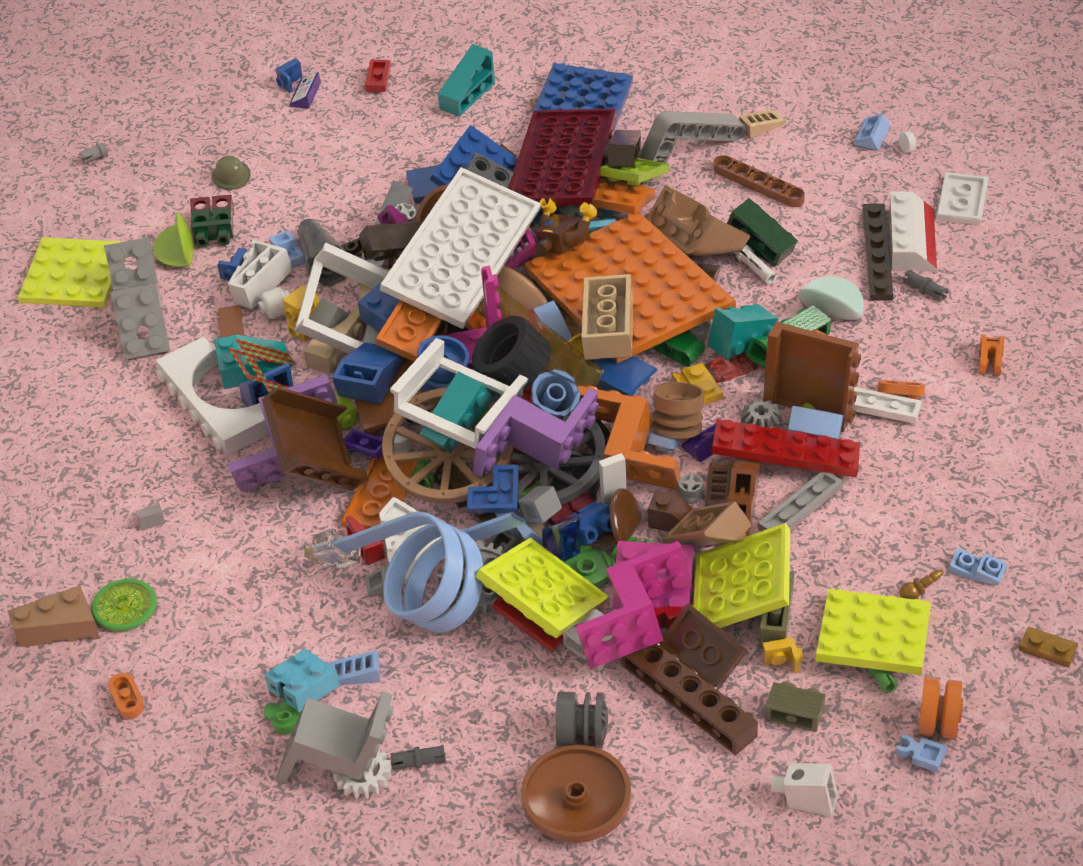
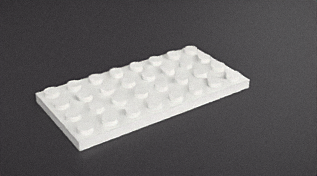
(467, 229)

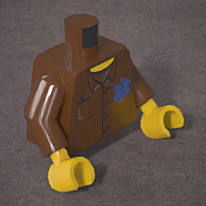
(562, 232)

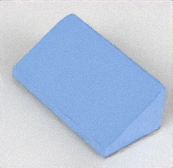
(872, 132)

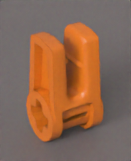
(991, 348)

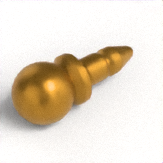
(913, 589)

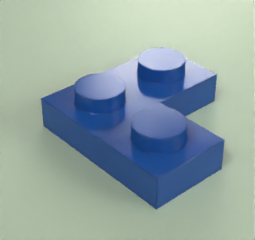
(500, 497)

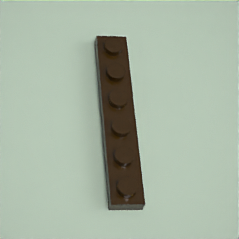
(877, 252)

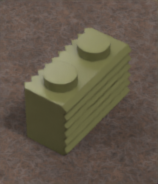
(795, 706)

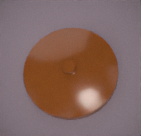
(576, 793)

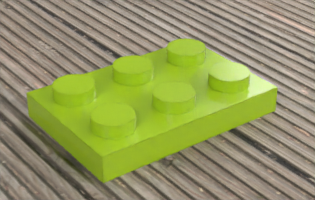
(641, 172)

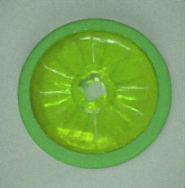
(124, 604)

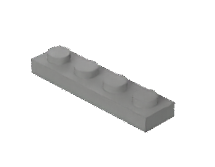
(803, 501)

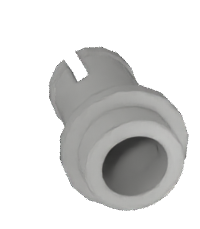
(94, 152)

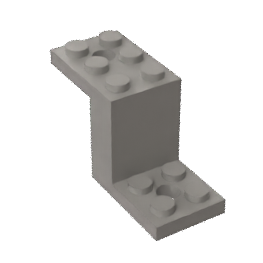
(136, 298)
(336, 738)

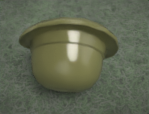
(230, 173)

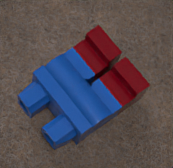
(593, 517)

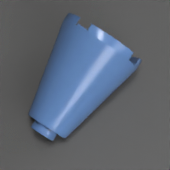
(555, 393)

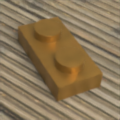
(1048, 646)

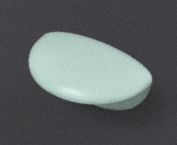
(834, 297)

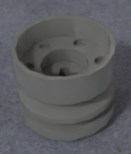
(580, 719)

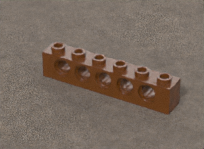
(693, 696)

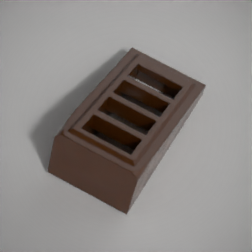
(718, 473)

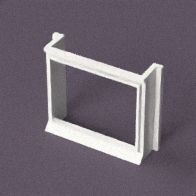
(348, 266)
(423, 369)

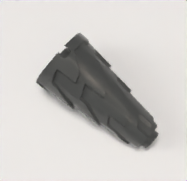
(312, 242)

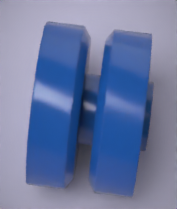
(454, 351)

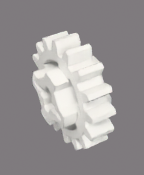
(369, 780)

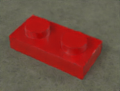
(377, 75)

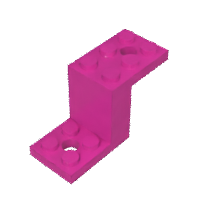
(635, 622)

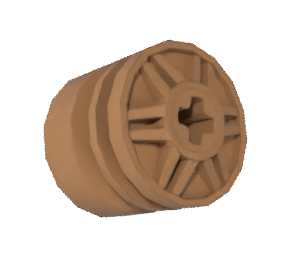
(678, 410)

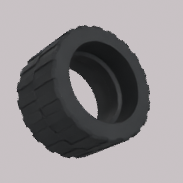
(511, 350)

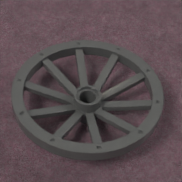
(544, 472)

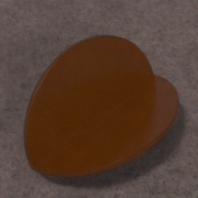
(624, 517)

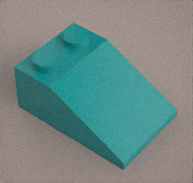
(230, 370)

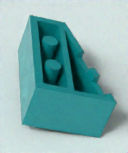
(468, 81)
(735, 327)
(461, 405)

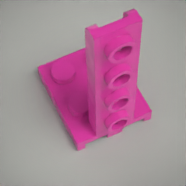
(492, 314)

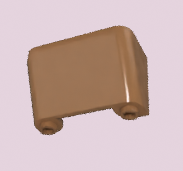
(692, 227)

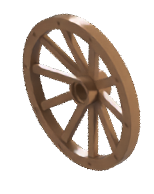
(438, 454)

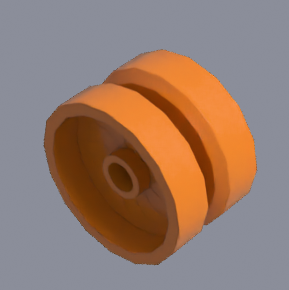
(941, 708)

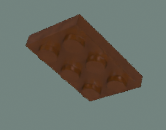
(703, 646)

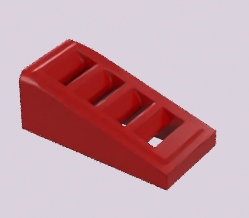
(369, 553)

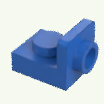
(288, 73)
(227, 269)

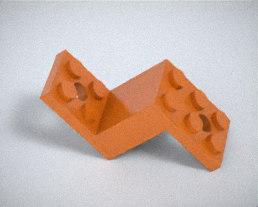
(629, 435)

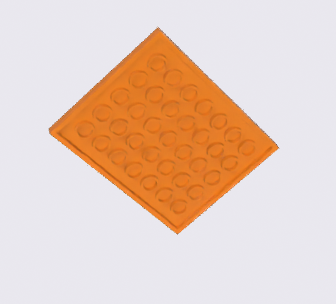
(667, 285)

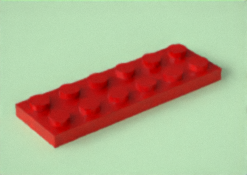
(786, 448)

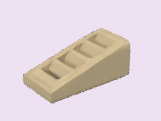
(757, 124)

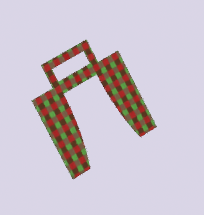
(253, 350)

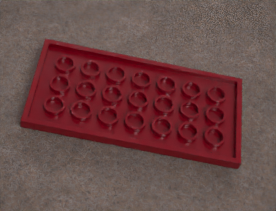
(563, 155)

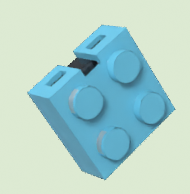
(300, 678)

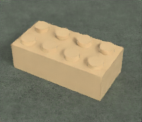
(607, 317)

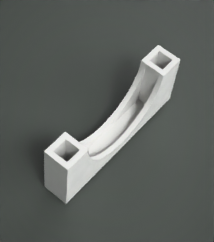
(227, 427)

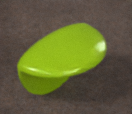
(175, 244)

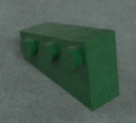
(767, 236)

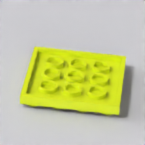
(68, 273)
(744, 577)
(542, 587)
(874, 631)

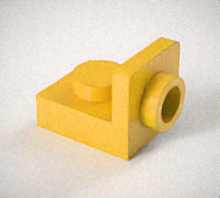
(782, 651)

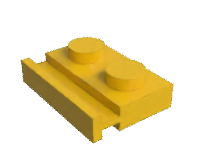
(701, 377)

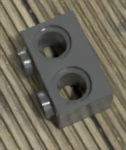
(489, 169)

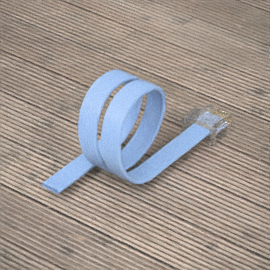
(333, 549)

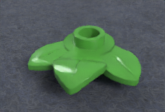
(281, 716)

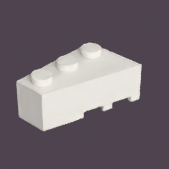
(261, 271)

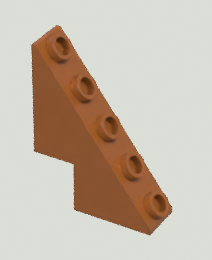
(744, 486)

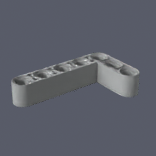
(690, 126)

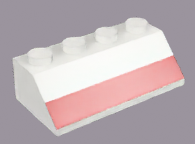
(911, 233)

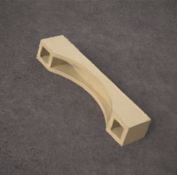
(325, 357)

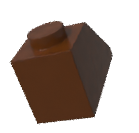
(666, 511)

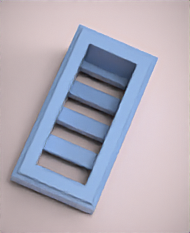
(364, 675)

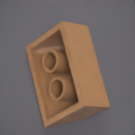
(710, 526)

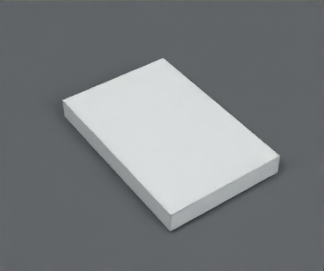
(962, 198)

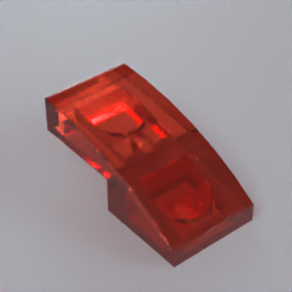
(727, 369)

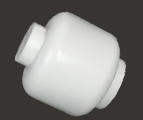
(272, 303)

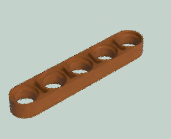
(755, 174)

